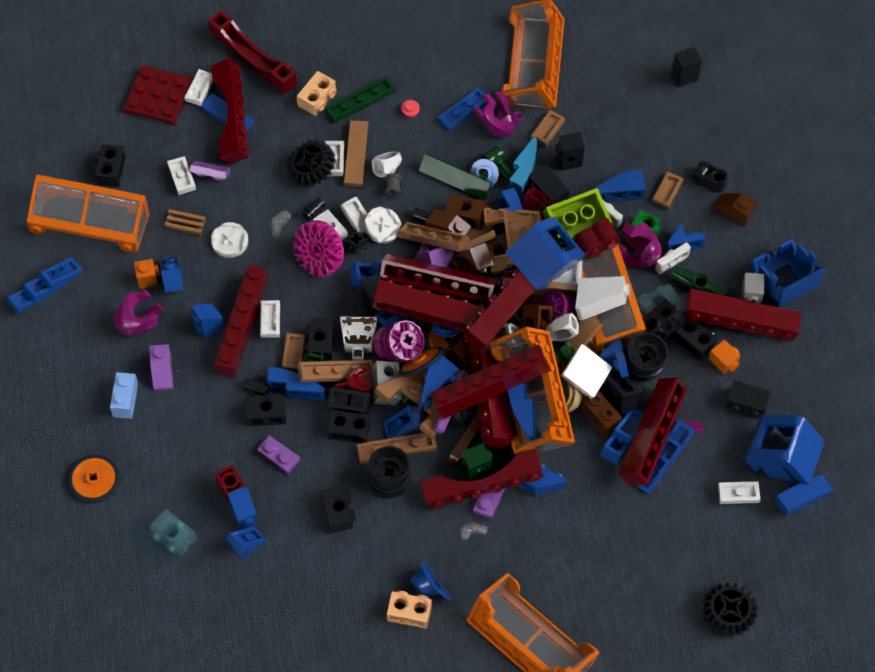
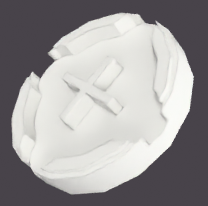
(382, 225)
(229, 240)

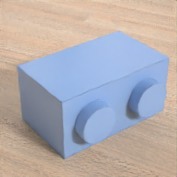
(124, 395)

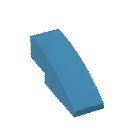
(524, 167)

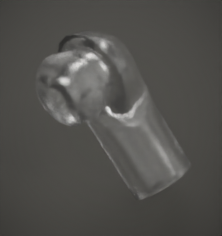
(278, 221)
(472, 527)

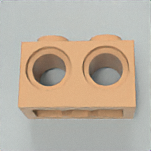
(314, 91)
(407, 614)

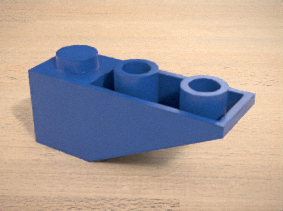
(437, 376)

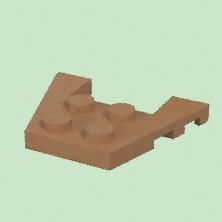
(516, 225)
(412, 388)

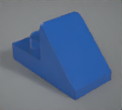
(694, 239)
(614, 357)
(245, 541)

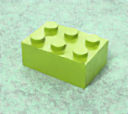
(578, 212)

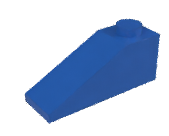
(624, 186)

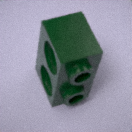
(476, 463)

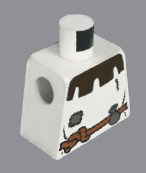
(358, 335)

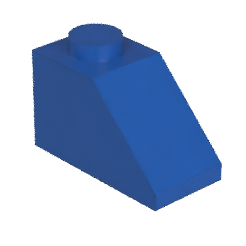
(405, 422)
(242, 508)

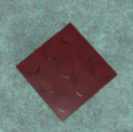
(157, 95)

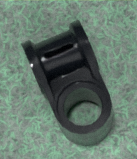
(708, 175)

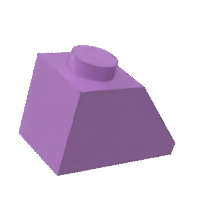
(436, 256)
(161, 367)

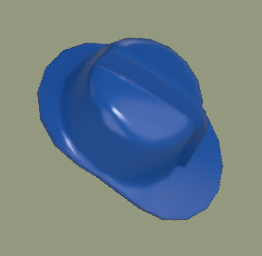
(427, 584)

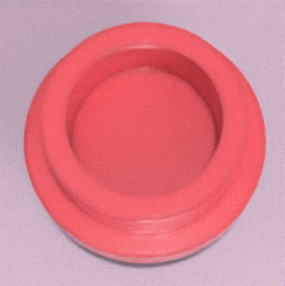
(410, 108)

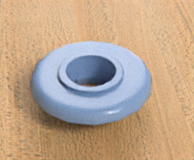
(489, 166)

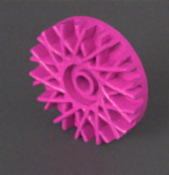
(319, 248)

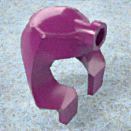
(505, 122)
(646, 249)
(124, 316)

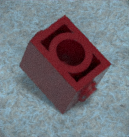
(228, 481)

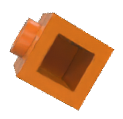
(146, 273)
(725, 357)

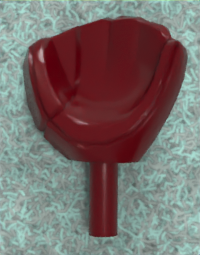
(358, 380)

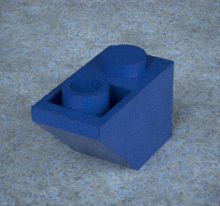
(171, 274)
(206, 319)
(550, 483)

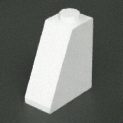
(600, 295)

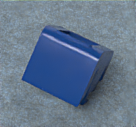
(541, 256)
(798, 262)
(798, 459)

